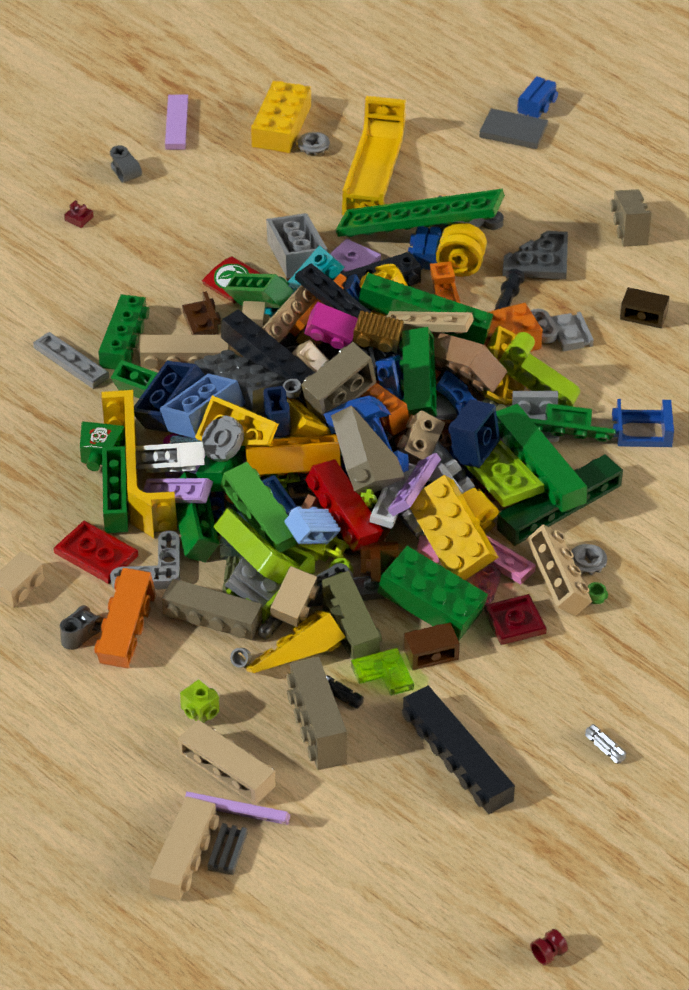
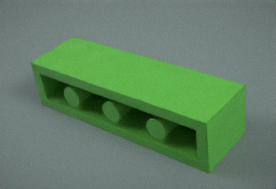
(258, 505)

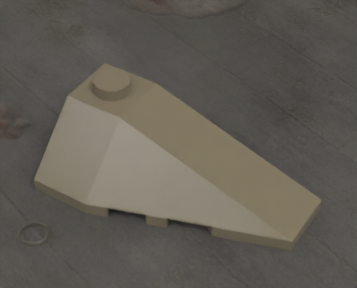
(365, 454)

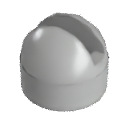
(295, 386)
(237, 660)

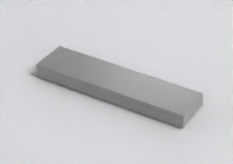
(71, 360)

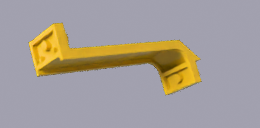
(375, 153)
(147, 510)

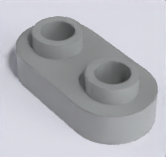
(549, 328)

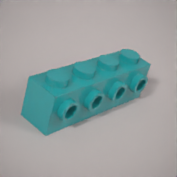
(327, 265)

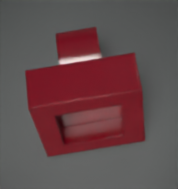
(78, 214)

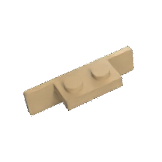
(289, 313)

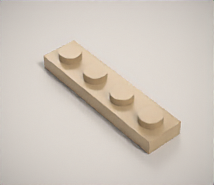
(436, 321)

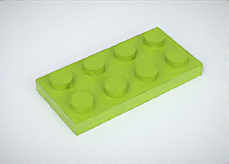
(507, 476)

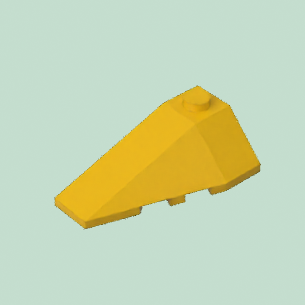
(257, 429)
(311, 637)

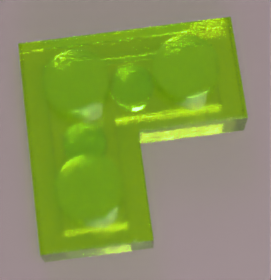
(384, 665)

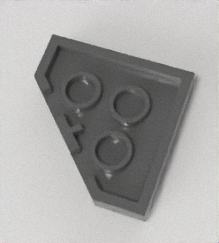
(541, 257)

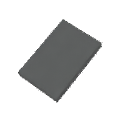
(513, 128)

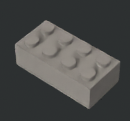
(292, 240)

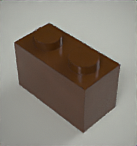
(431, 646)

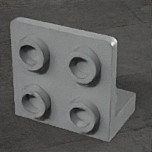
(535, 404)

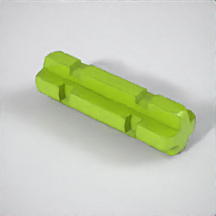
(369, 498)

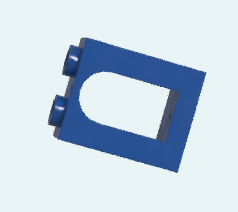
(662, 416)

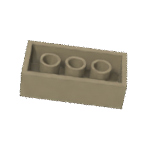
(317, 713)

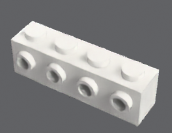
(170, 457)

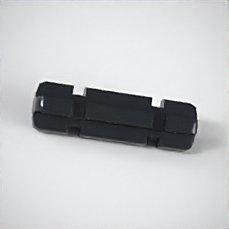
(345, 693)

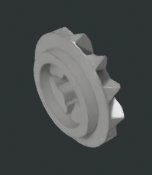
(307, 143)
(594, 553)

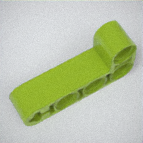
(535, 373)
(253, 546)

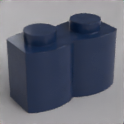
(278, 409)

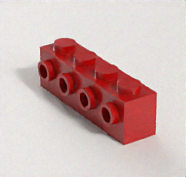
(347, 507)

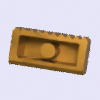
(378, 331)

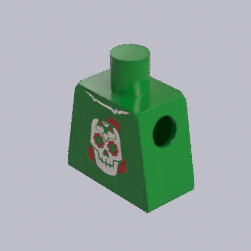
(96, 436)

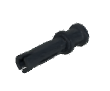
(510, 288)

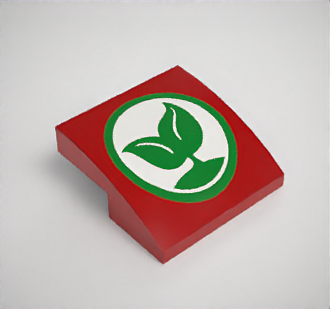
(223, 273)

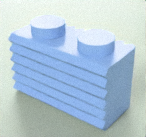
(312, 525)

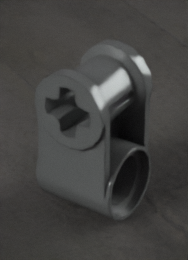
(124, 164)
(79, 627)

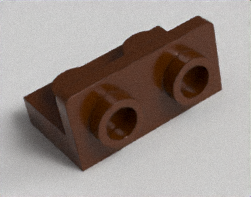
(202, 316)

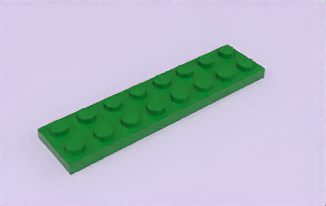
(420, 213)

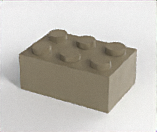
(339, 381)

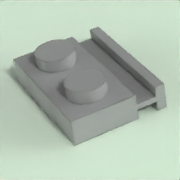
(572, 331)
(251, 584)

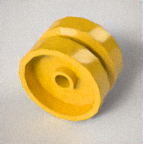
(463, 246)

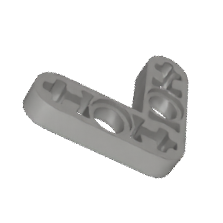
(164, 568)

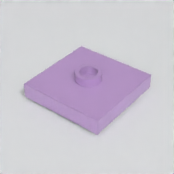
(354, 255)

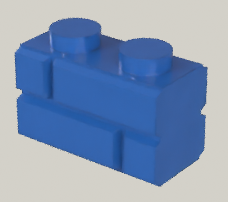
(537, 97)
(425, 245)

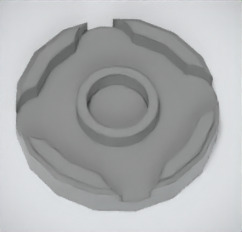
(223, 438)

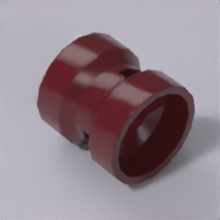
(548, 947)

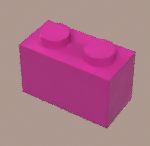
(330, 326)

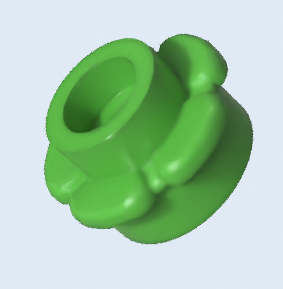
(597, 592)

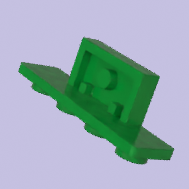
(572, 421)

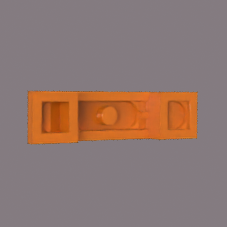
(444, 281)

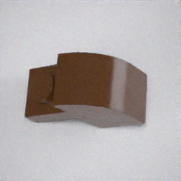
(378, 557)

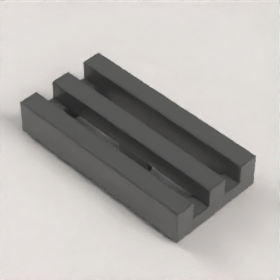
(232, 832)

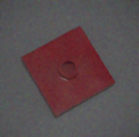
(515, 619)

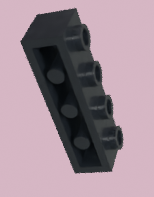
(405, 262)

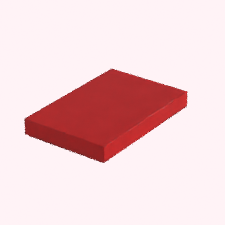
(95, 551)

